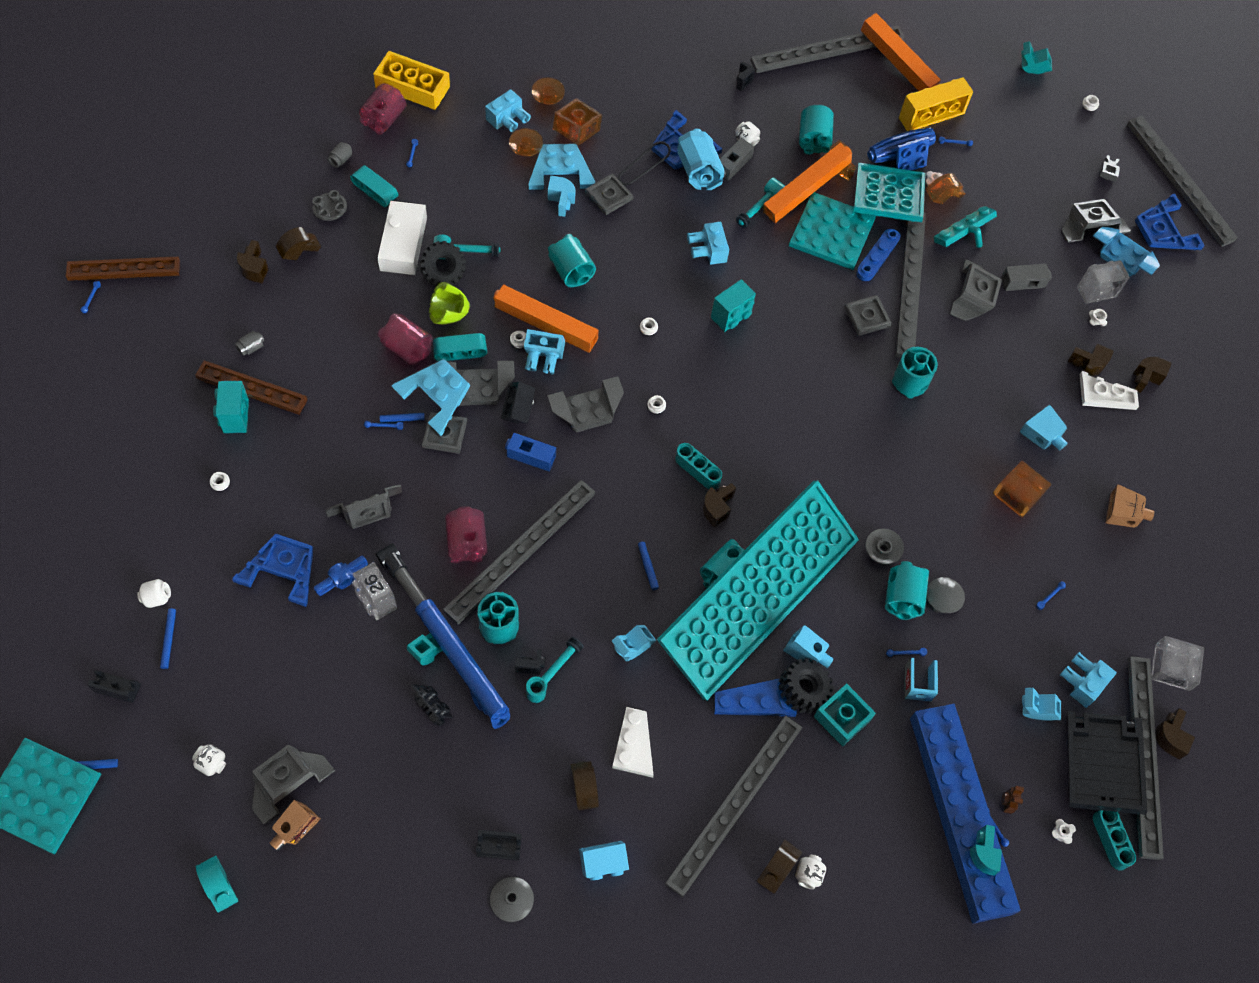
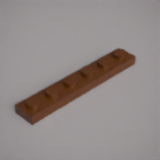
(122, 268)
(254, 387)

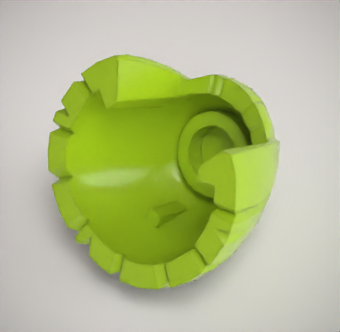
(448, 304)

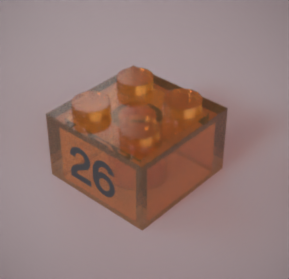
(577, 121)
(1022, 488)

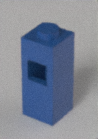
(530, 451)

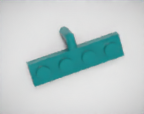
(963, 227)

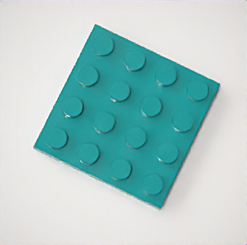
(889, 192)
(832, 231)
(43, 794)

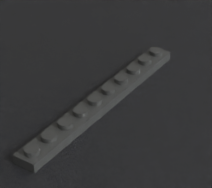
(815, 51)
(1182, 181)
(910, 286)
(518, 552)
(1142, 707)
(733, 807)

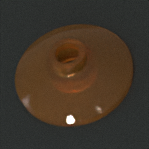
(548, 91)
(526, 142)

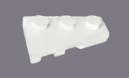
(1103, 394)
(633, 747)

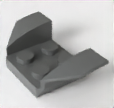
(1091, 215)
(978, 292)
(486, 384)
(588, 408)
(368, 510)
(282, 775)

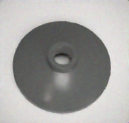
(890, 541)
(514, 910)

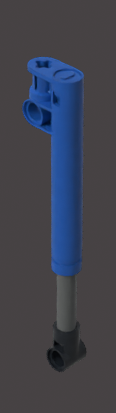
(480, 688)

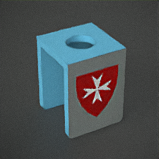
(911, 692)

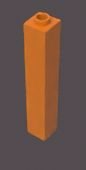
(899, 53)
(808, 182)
(545, 318)

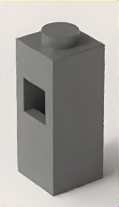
(736, 158)
(1026, 277)

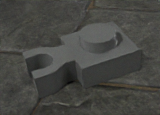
(1109, 169)

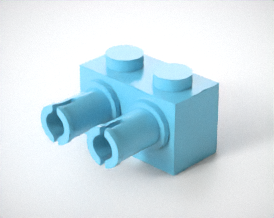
(504, 109)
(714, 240)
(543, 344)
(1095, 680)

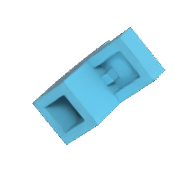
(562, 191)
(634, 642)
(1041, 707)

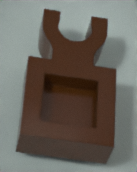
(1011, 799)

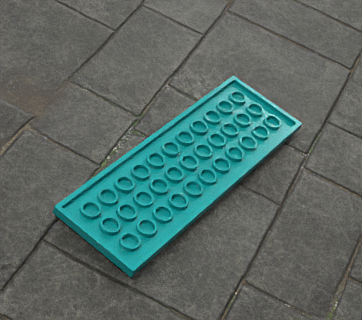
(758, 590)

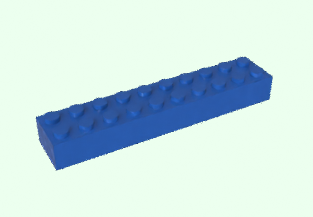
(962, 810)

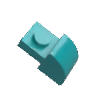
(424, 649)
(984, 855)

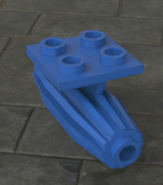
(907, 148)

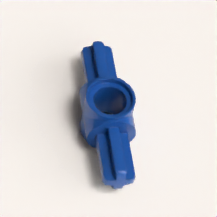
(340, 575)

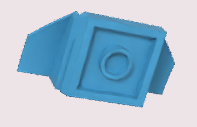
(1122, 248)

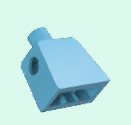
(1045, 429)
(808, 645)

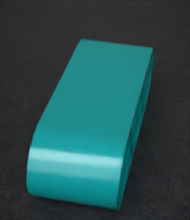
(374, 186)
(459, 347)
(696, 458)
(1112, 848)

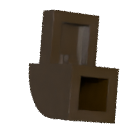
(294, 242)
(251, 264)
(1092, 362)
(1151, 369)
(714, 504)
(1171, 737)
(584, 785)
(779, 866)

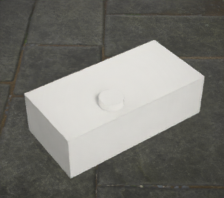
(402, 238)

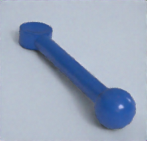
(942, 139)
(414, 143)
(84, 309)
(399, 425)
(1041, 604)
(922, 652)
(1004, 842)

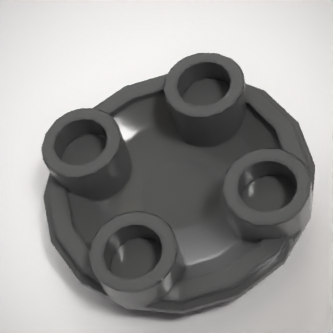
(329, 206)
(945, 595)

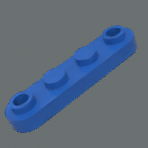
(878, 254)

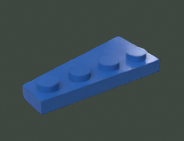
(753, 699)

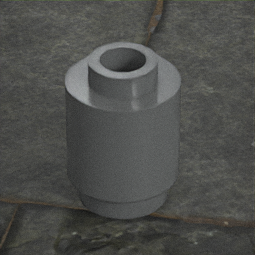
(340, 154)
(249, 343)

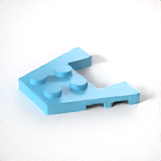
(560, 160)
(442, 385)

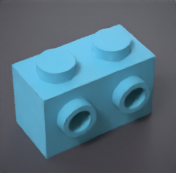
(604, 859)

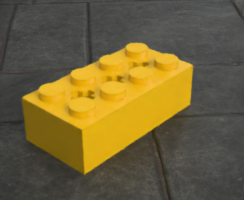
(413, 79)
(935, 104)

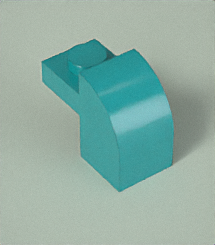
(1035, 62)
(215, 884)

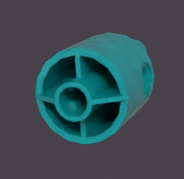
(816, 129)
(571, 261)
(915, 371)
(720, 562)
(907, 591)
(498, 618)

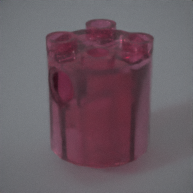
(382, 108)
(406, 339)
(466, 535)

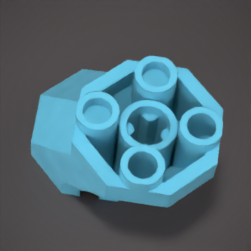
(700, 160)

